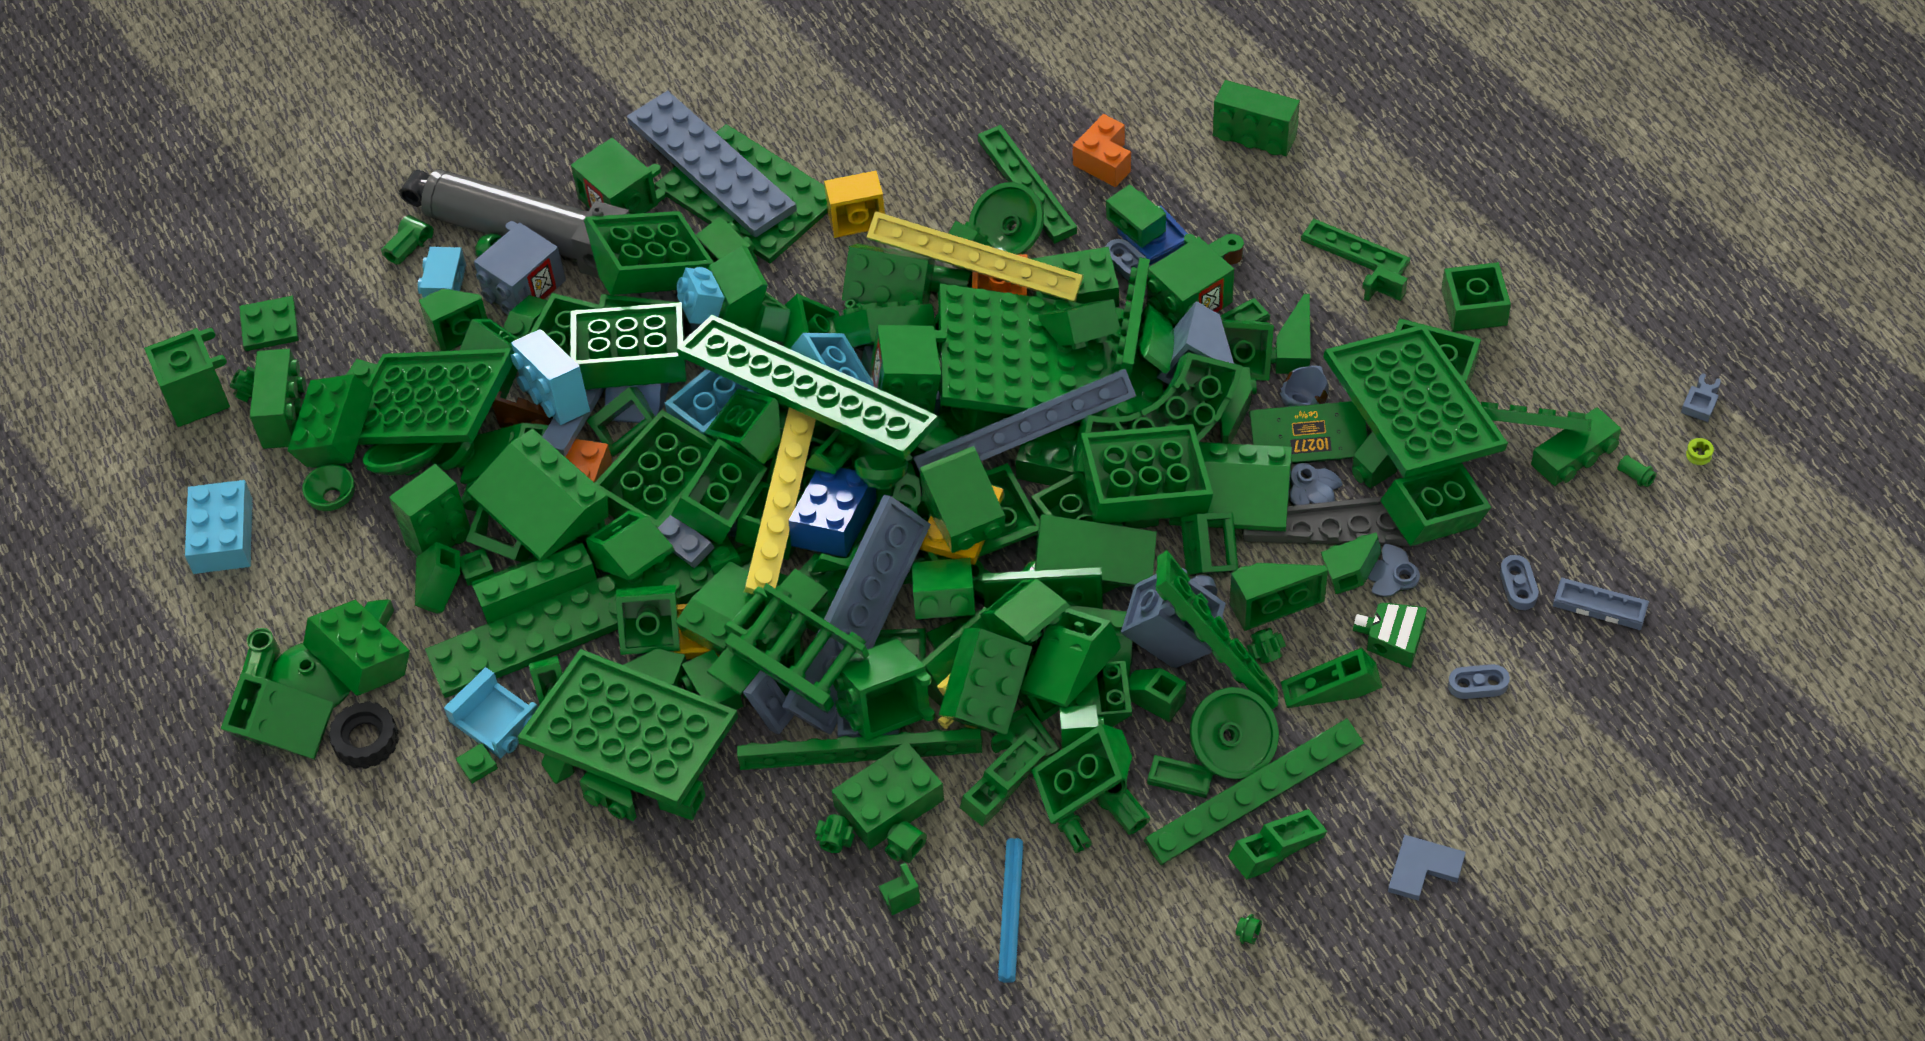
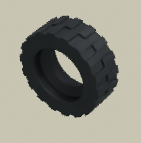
(363, 714)

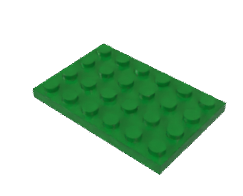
(797, 185)
(433, 395)
(1414, 400)
(628, 727)

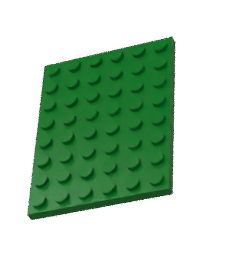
(1008, 361)

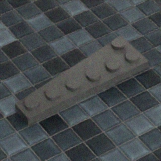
(1334, 524)

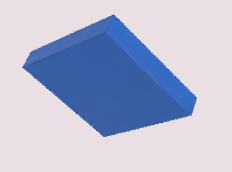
(1162, 245)

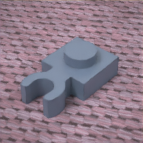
(1701, 399)

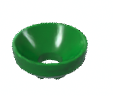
(454, 455)
(881, 470)
(326, 479)

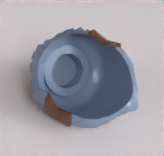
(1305, 387)

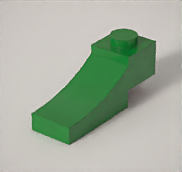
(1002, 779)
(1275, 842)

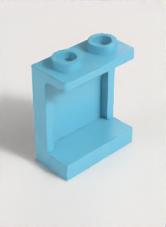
(490, 713)

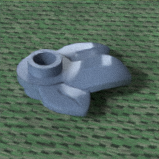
(1315, 489)
(1388, 570)

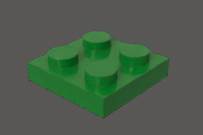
(269, 323)

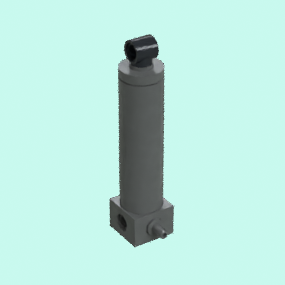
(490, 206)

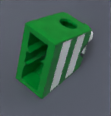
(1393, 631)

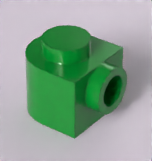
(904, 841)

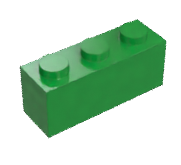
(1571, 450)

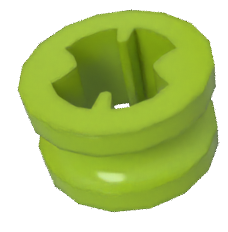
(1694, 457)

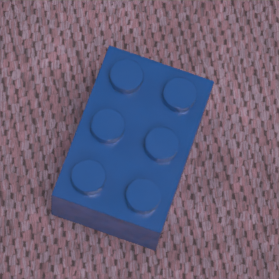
(831, 512)

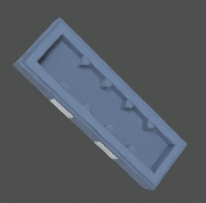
(1600, 603)

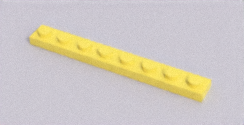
(975, 257)
(780, 501)

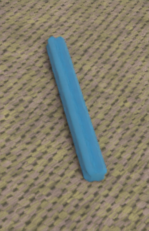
(1010, 910)

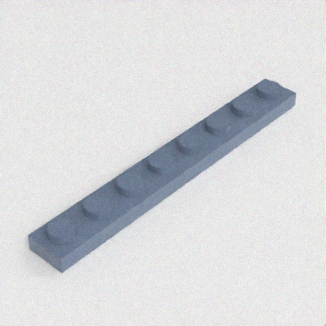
(1038, 419)

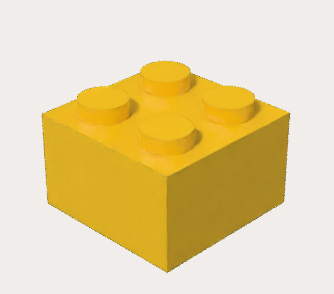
(853, 202)

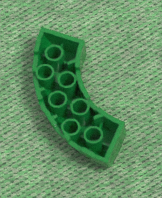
(1194, 396)

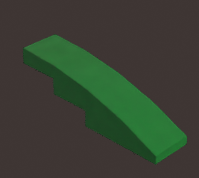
(1157, 339)

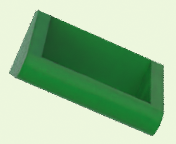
(598, 421)
(478, 536)
(1197, 544)

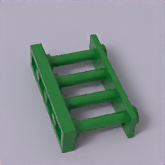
(794, 676)

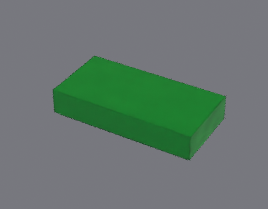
(1180, 776)

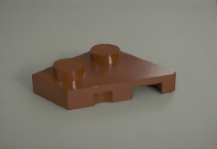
(521, 411)

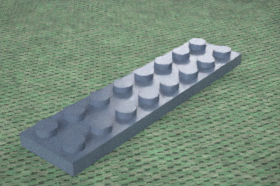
(712, 164)
(865, 596)

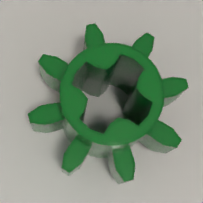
(243, 383)
(1266, 645)
(834, 833)

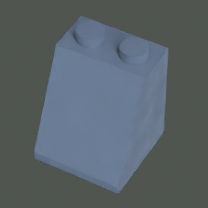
(1201, 334)

